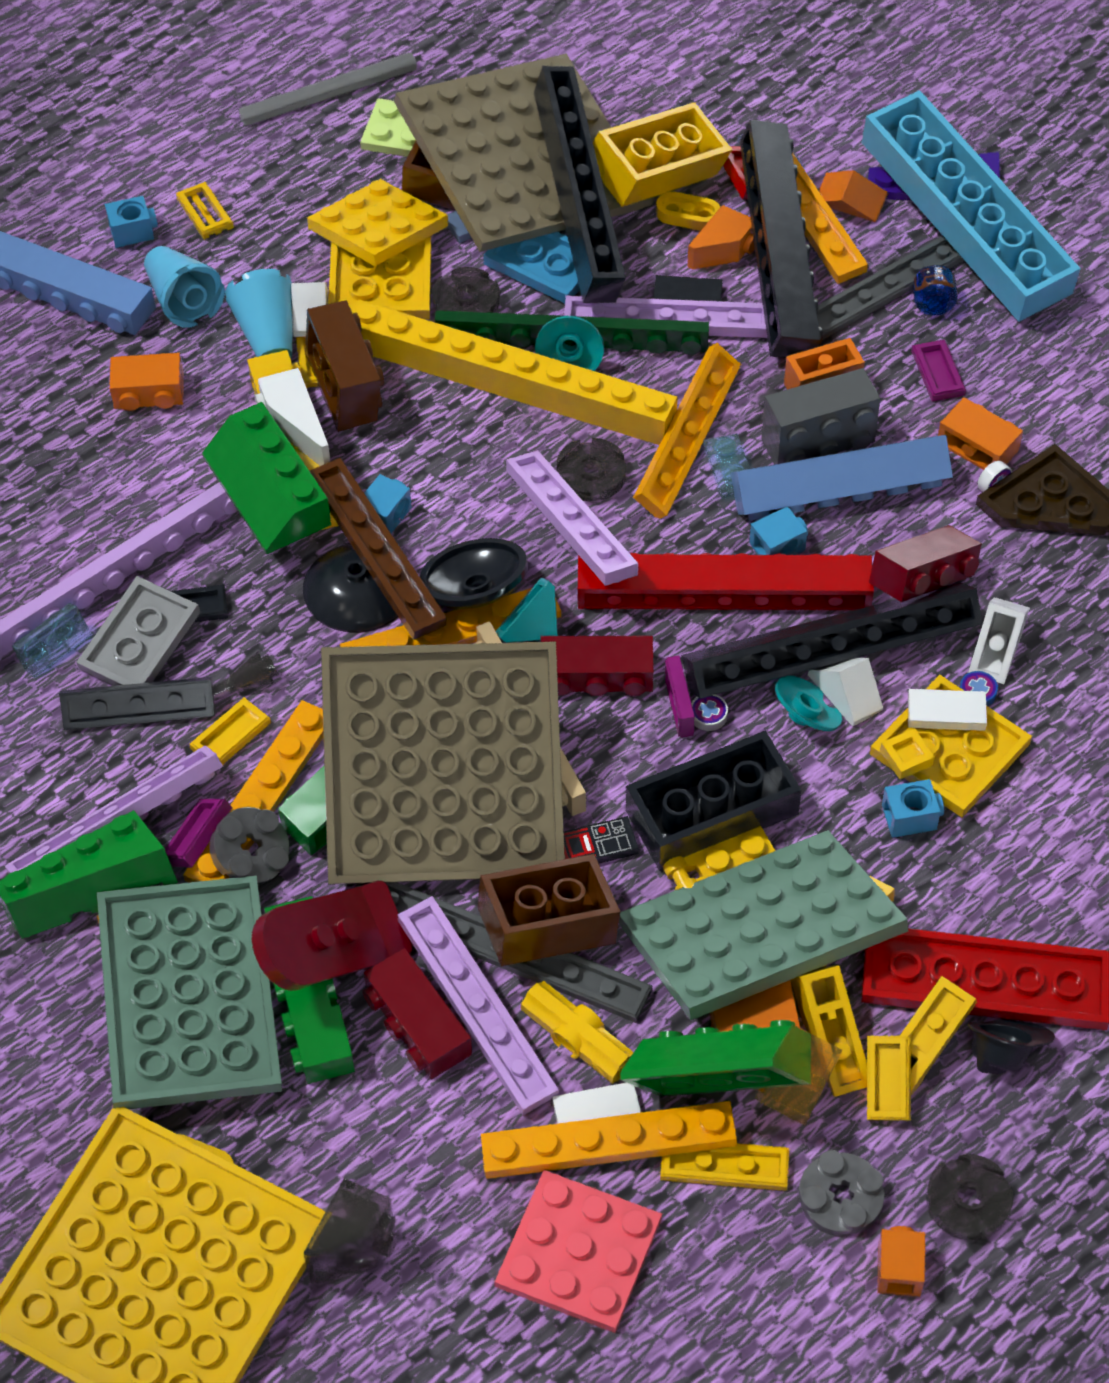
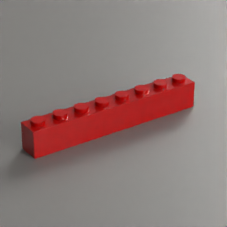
(734, 583)

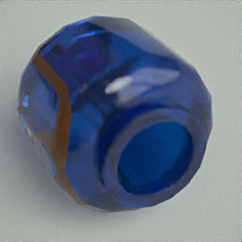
(935, 290)

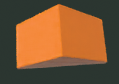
(853, 194)

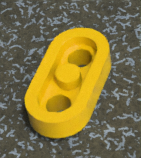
(692, 211)

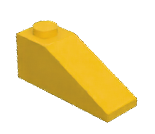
(829, 1016)

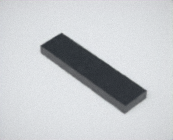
(137, 703)

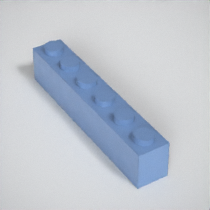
(74, 285)
(842, 475)

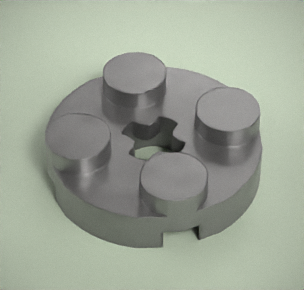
(263, 829)
(849, 1215)

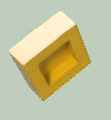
(907, 753)

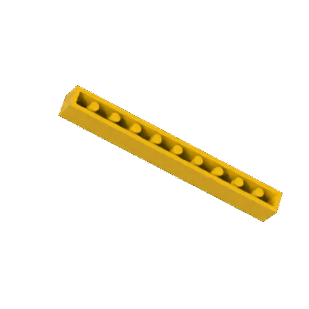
(517, 373)

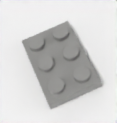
(138, 635)

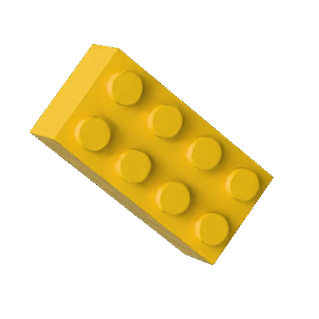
(659, 154)

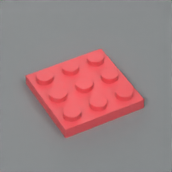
(578, 1251)

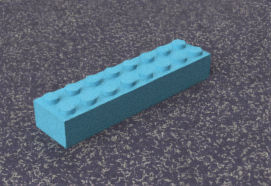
(970, 206)

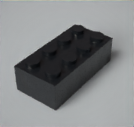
(712, 798)

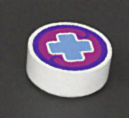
(992, 474)
(710, 712)

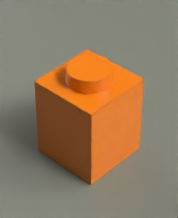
(901, 1261)

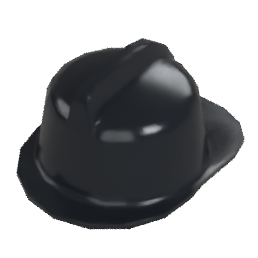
(1006, 1043)

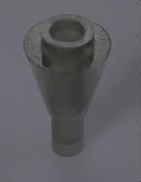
(251, 674)

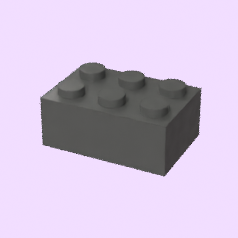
(821, 418)

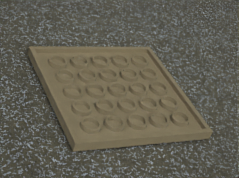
(492, 151)
(440, 760)

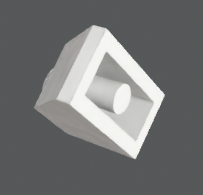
(999, 638)

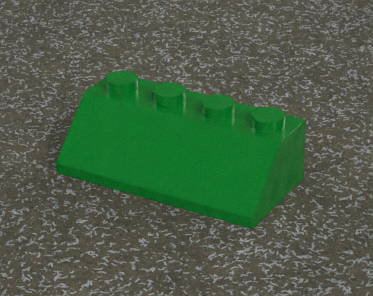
(266, 479)
(721, 1060)

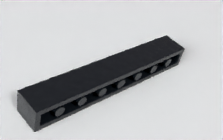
(579, 185)
(779, 239)
(831, 640)

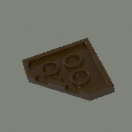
(1049, 495)

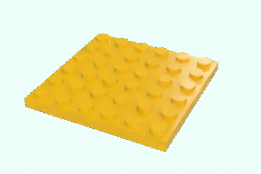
(155, 1263)

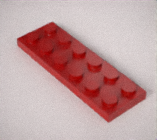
(1003, 975)

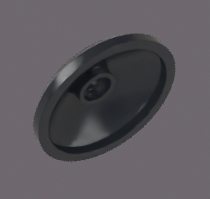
(475, 572)
(345, 599)

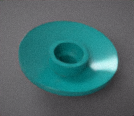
(589, 342)
(806, 704)

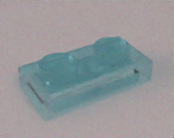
(725, 456)
(51, 640)

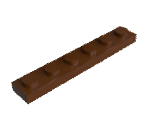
(379, 550)

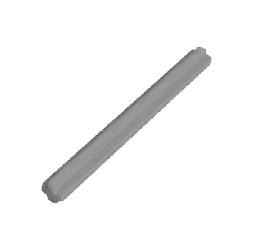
(327, 89)

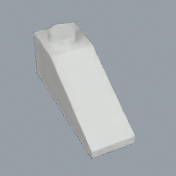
(293, 411)

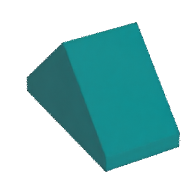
(532, 616)

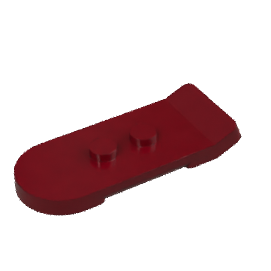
(328, 936)

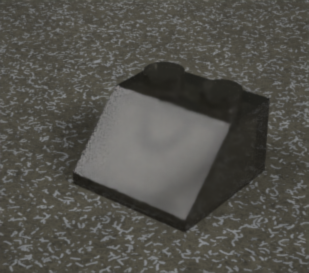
(351, 1235)

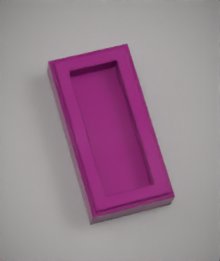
(938, 370)
(679, 697)
(196, 832)

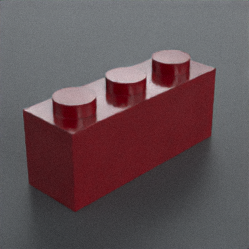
(925, 563)
(603, 664)
(416, 1014)

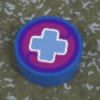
(980, 682)

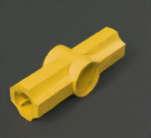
(577, 1030)

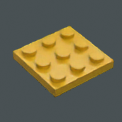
(377, 222)
(397, 283)
(964, 759)

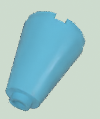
(183, 286)
(263, 310)

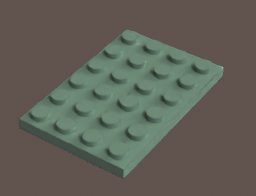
(761, 924)
(186, 994)

